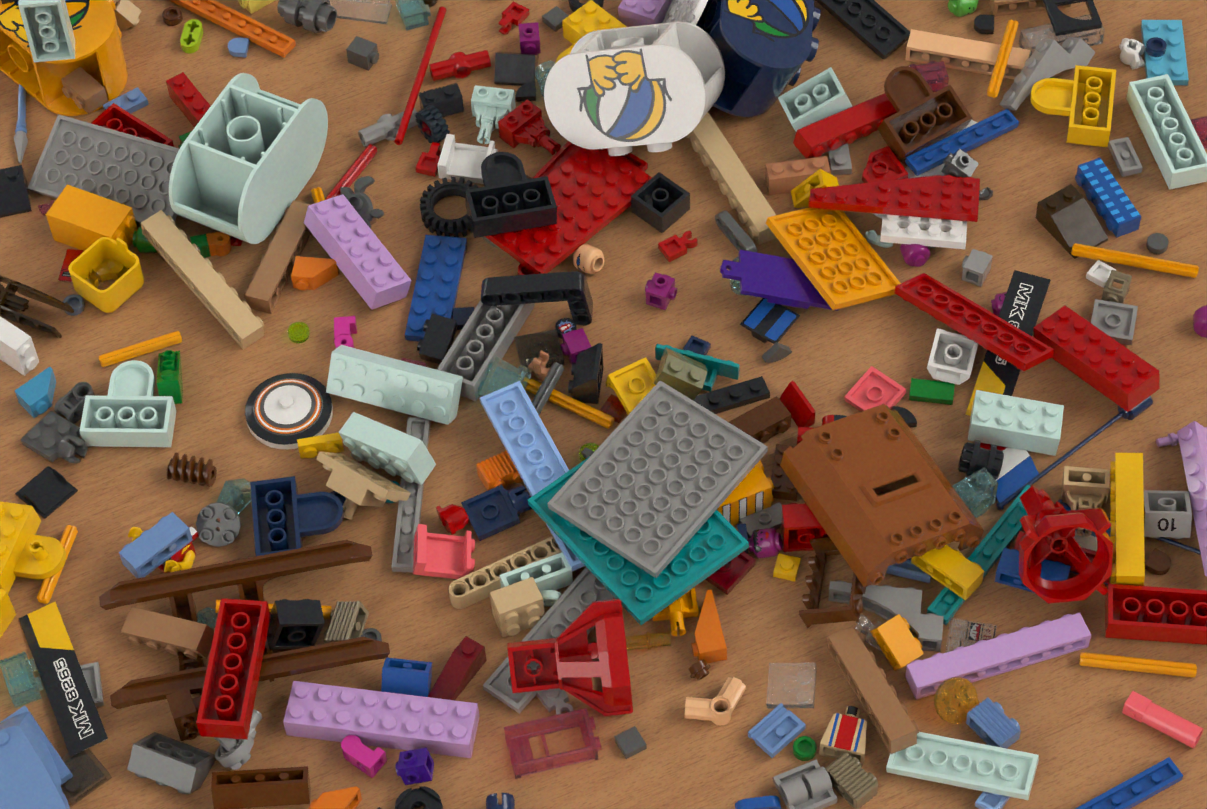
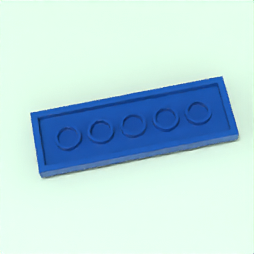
(436, 282)

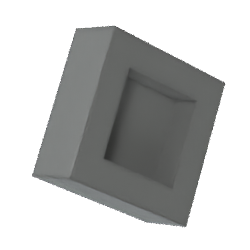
(554, 18)
(630, 742)

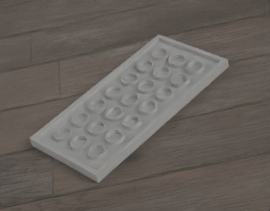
(107, 165)

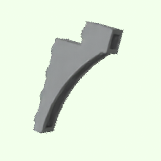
(1044, 63)
(891, 601)

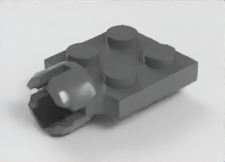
(56, 438)

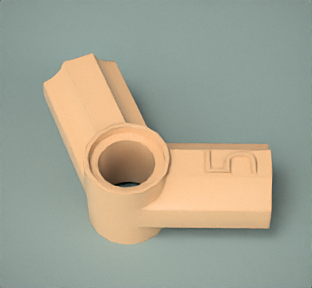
(726, 699)

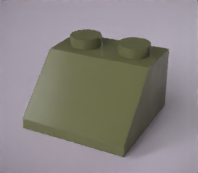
(681, 373)

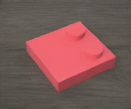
(874, 390)

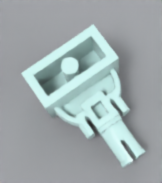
(489, 107)

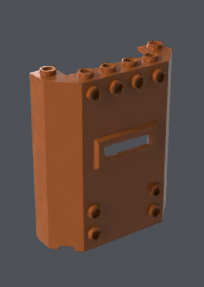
(836, 478)

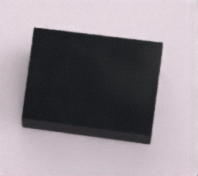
(515, 68)

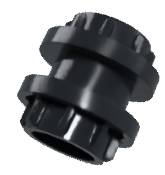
(976, 458)

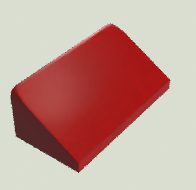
(798, 405)

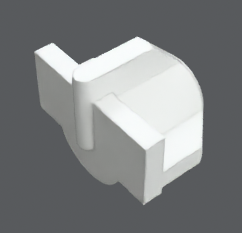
(1130, 53)

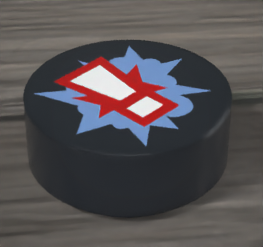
(564, 326)

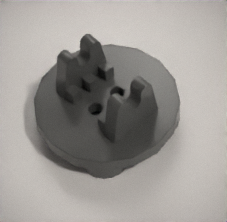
(207, 524)

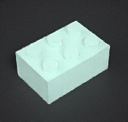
(815, 100)

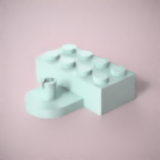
(129, 412)

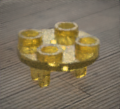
(964, 694)

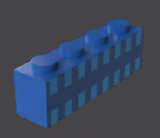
(1108, 197)

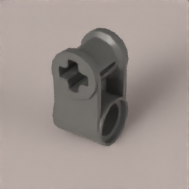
(74, 402)

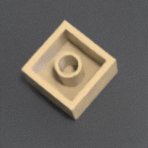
(517, 607)

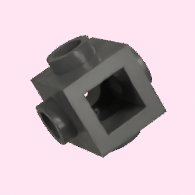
(959, 164)

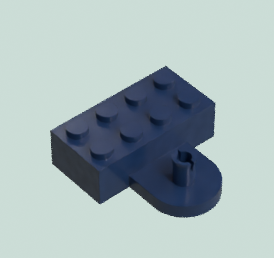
(285, 516)

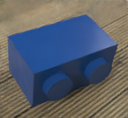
(406, 677)

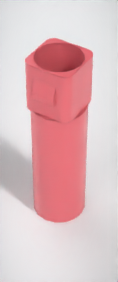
(1161, 719)

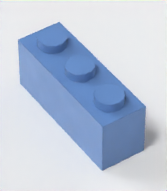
(155, 545)

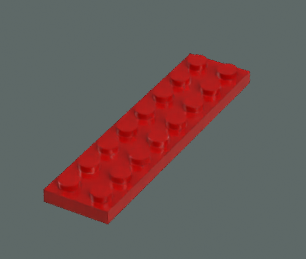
(974, 322)

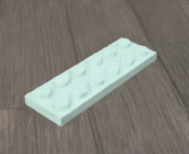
(967, 765)

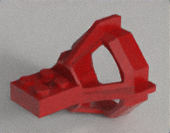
(1053, 529)
(569, 664)

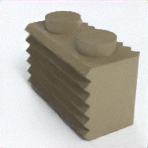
(346, 621)
(852, 781)

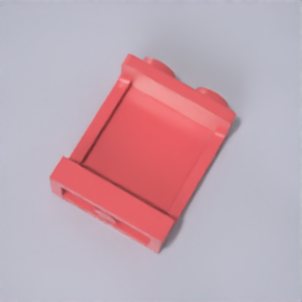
(442, 554)

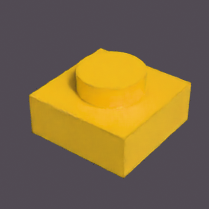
(786, 567)

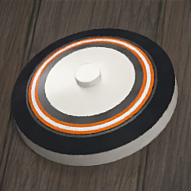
(288, 410)

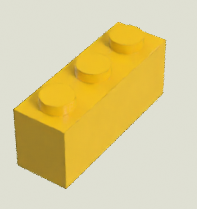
(951, 570)

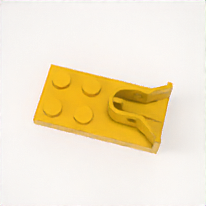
(632, 383)

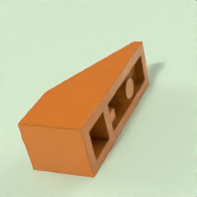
(709, 636)

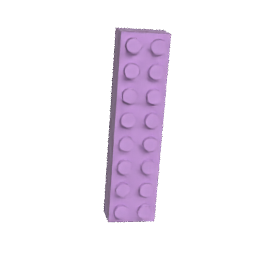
(382, 718)

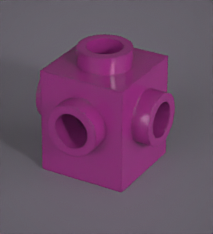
(660, 291)

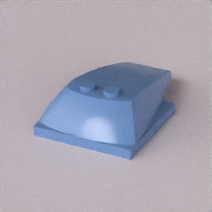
(29, 766)

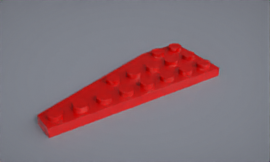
(916, 197)

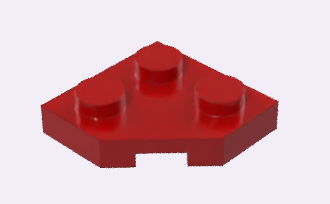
(883, 166)

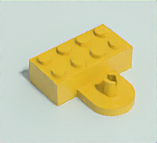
(585, 20)
(1084, 99)
(23, 551)

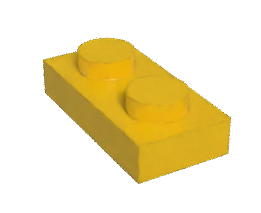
(311, 446)

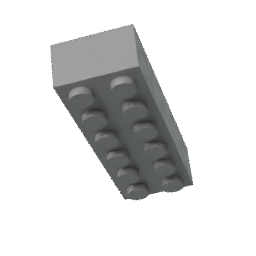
(483, 337)

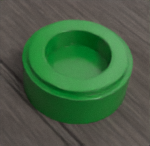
(804, 748)

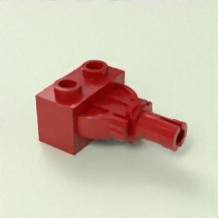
(526, 127)

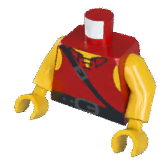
(179, 561)

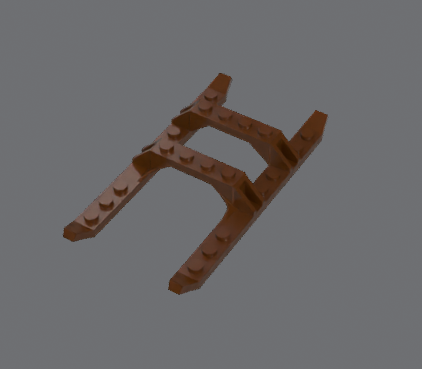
(250, 577)

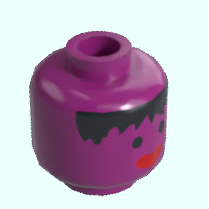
(765, 543)

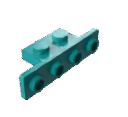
(713, 365)

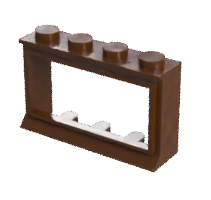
(813, 615)

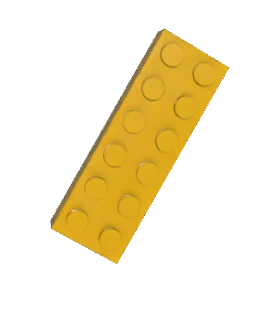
(1127, 519)

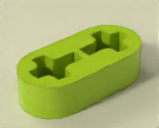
(195, 36)

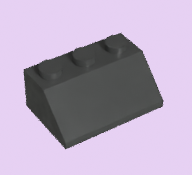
(170, 762)

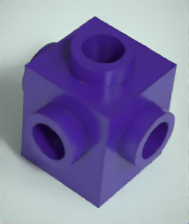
(415, 766)

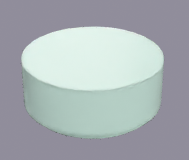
(550, 597)

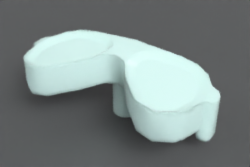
(873, 238)

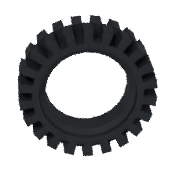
(436, 193)

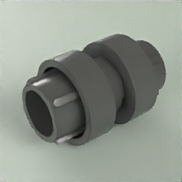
(312, 14)

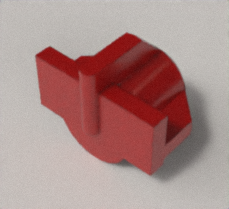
(452, 517)

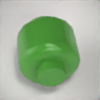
(962, 7)

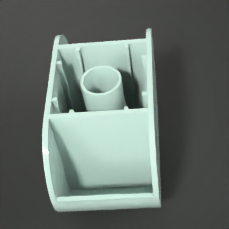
(247, 160)

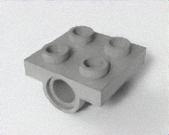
(806, 787)

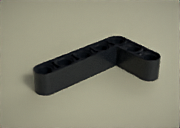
(540, 289)

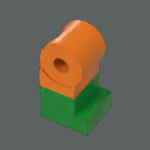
(211, 244)

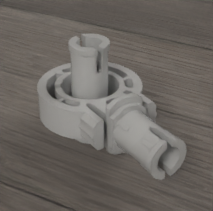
(236, 752)

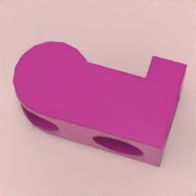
(343, 329)
(363, 757)

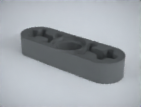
(734, 232)

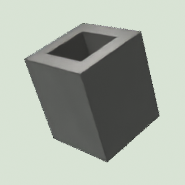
(362, 53)

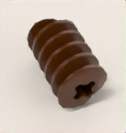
(191, 470)

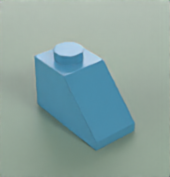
(37, 393)

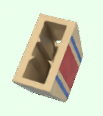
(844, 735)

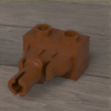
(185, 713)

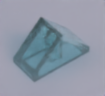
(236, 494)

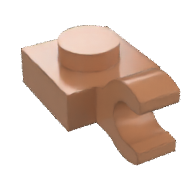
(538, 367)

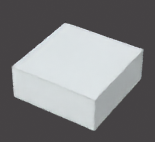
(1099, 273)

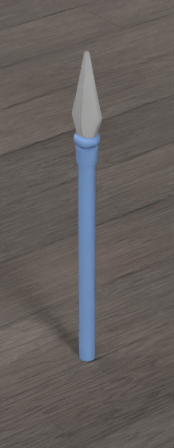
(21, 129)

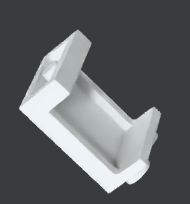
(463, 160)

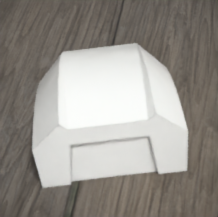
(951, 357)

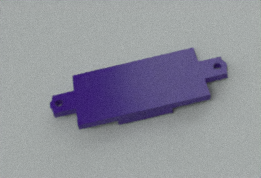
(773, 278)

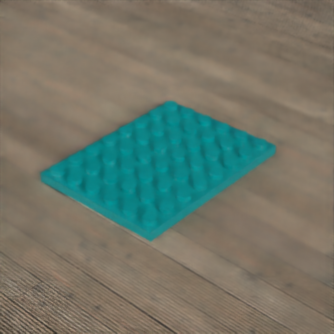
(639, 591)

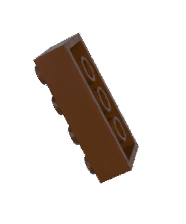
(783, 486)

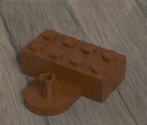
(921, 114)

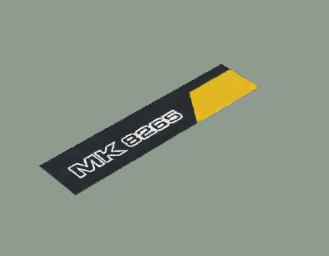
(1021, 310)
(63, 679)

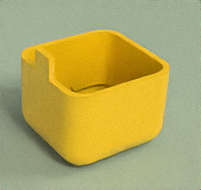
(106, 261)

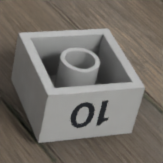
(1167, 514)

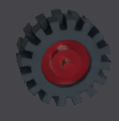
(432, 124)

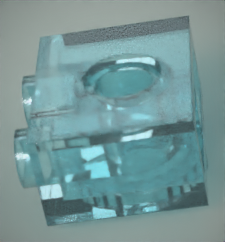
(977, 491)

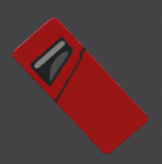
(71, 255)

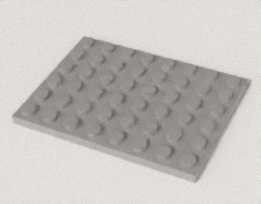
(657, 478)

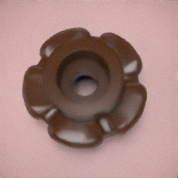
(699, 670)

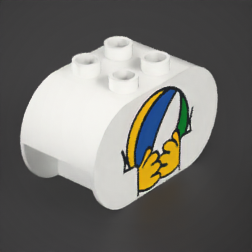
(634, 86)

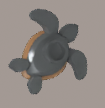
(362, 200)

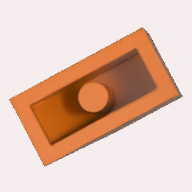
(313, 272)
(338, 799)

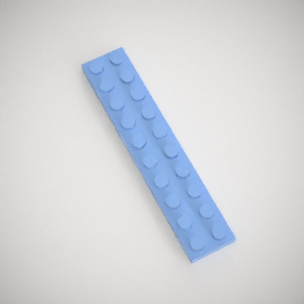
(527, 445)

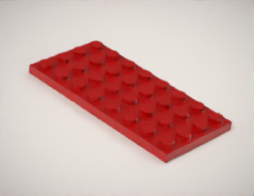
(588, 195)

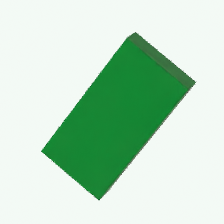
(931, 391)

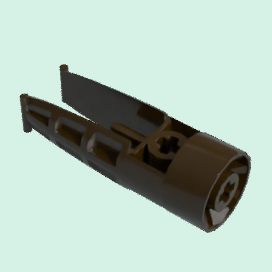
(8, 298)

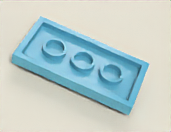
(1174, 59)

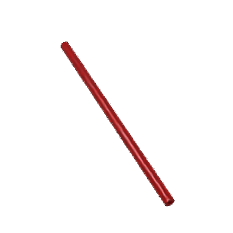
(420, 76)

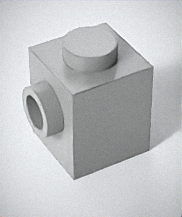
(976, 267)

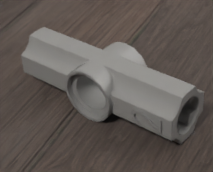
(385, 128)

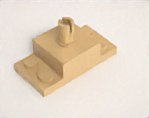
(358, 483)

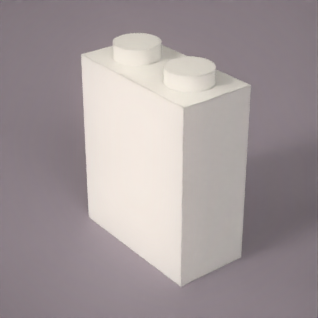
(17, 348)

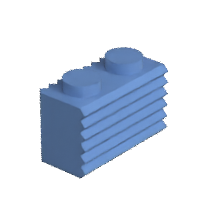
(993, 725)

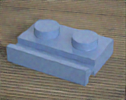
(776, 730)

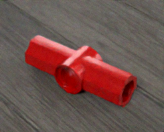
(460, 65)

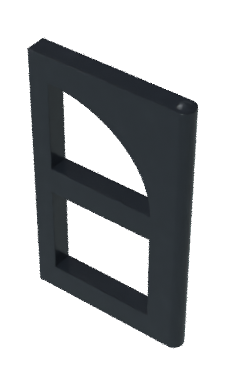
(1064, 24)

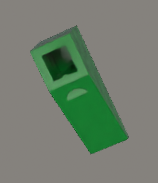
(170, 375)

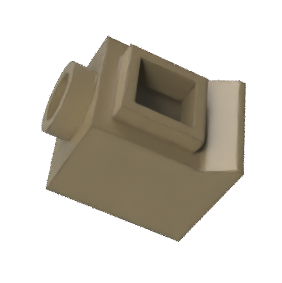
(1115, 294)

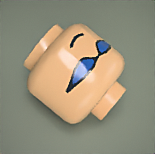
(588, 259)

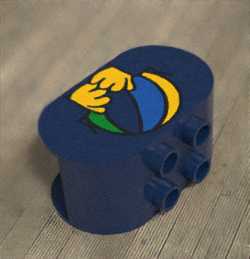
(760, 49)

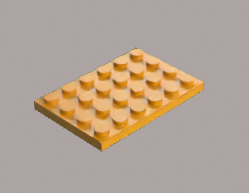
(833, 256)

